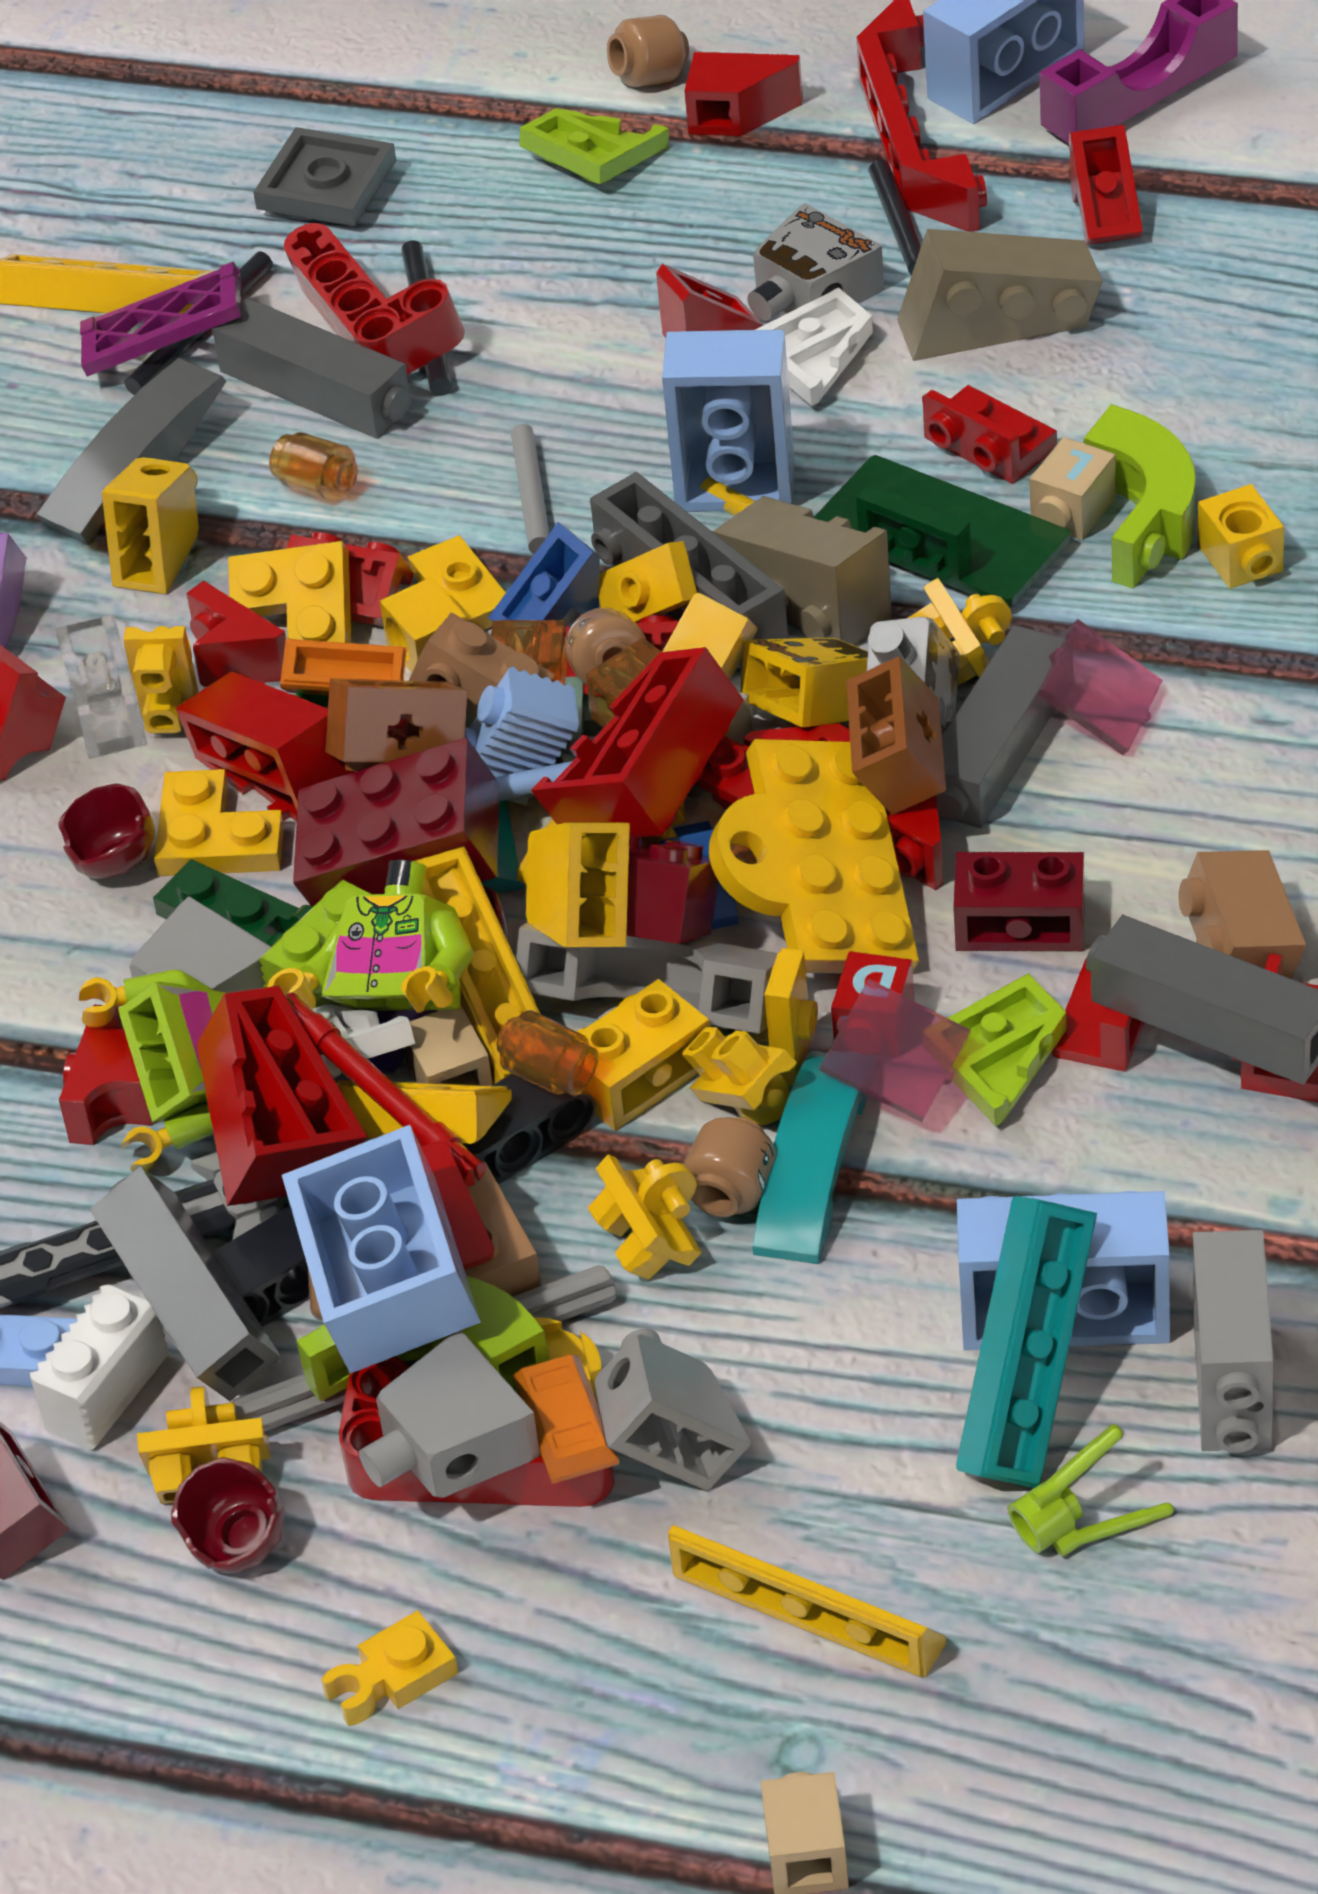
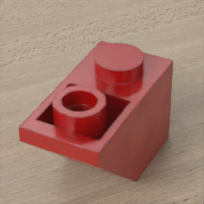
(740, 91)

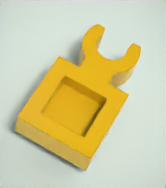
(394, 1663)

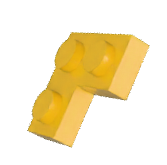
(300, 581)
(198, 827)

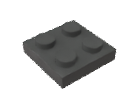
(325, 176)

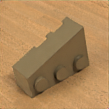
(994, 290)
(830, 573)

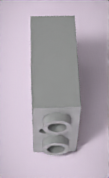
(1232, 1341)

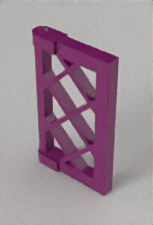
(106, 337)

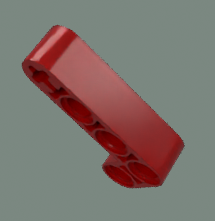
(407, 326)
(519, 1486)

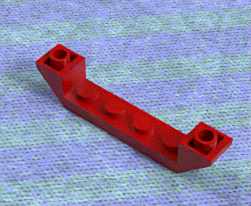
(935, 187)

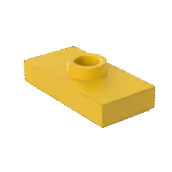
(461, 577)
(649, 583)
(788, 1010)

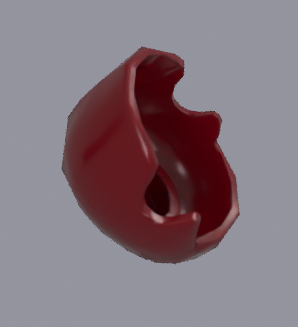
(107, 831)
(228, 1515)

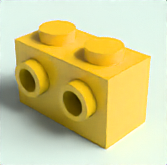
(641, 1052)

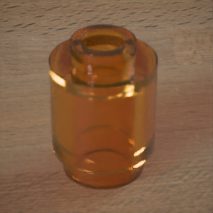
(313, 465)
(547, 1054)

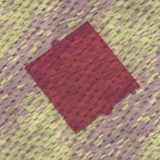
(1099, 687)
(895, 1050)

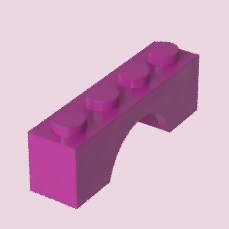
(1180, 48)

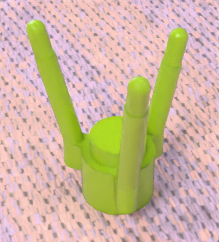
(1050, 1510)

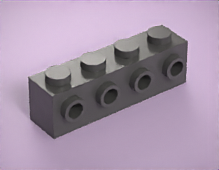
(639, 517)

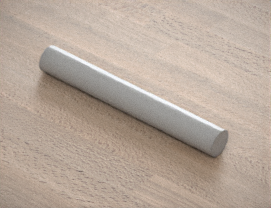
(530, 486)

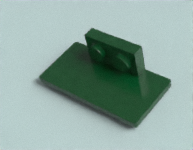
(948, 530)

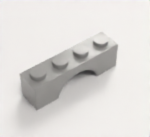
(713, 977)

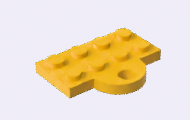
(818, 853)

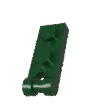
(237, 902)

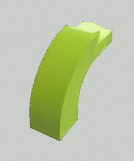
(1159, 479)
(505, 1337)

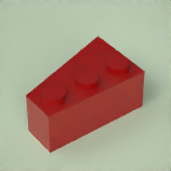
(260, 739)
(650, 748)
(268, 1095)

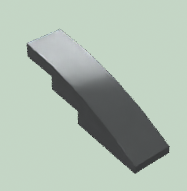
(149, 425)

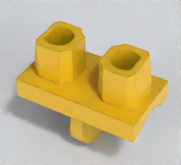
(980, 622)
(161, 674)
(740, 1074)
(653, 1205)
(196, 1438)

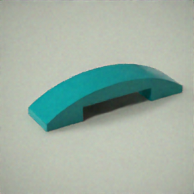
(810, 1151)

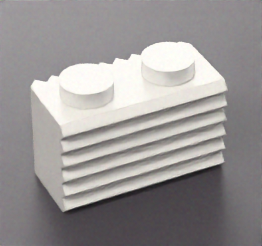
(99, 1366)

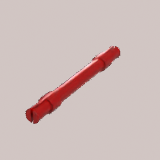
(382, 1090)

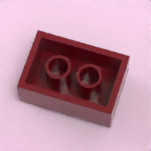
(396, 812)

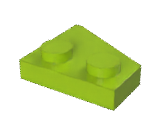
(590, 144)
(1006, 1044)

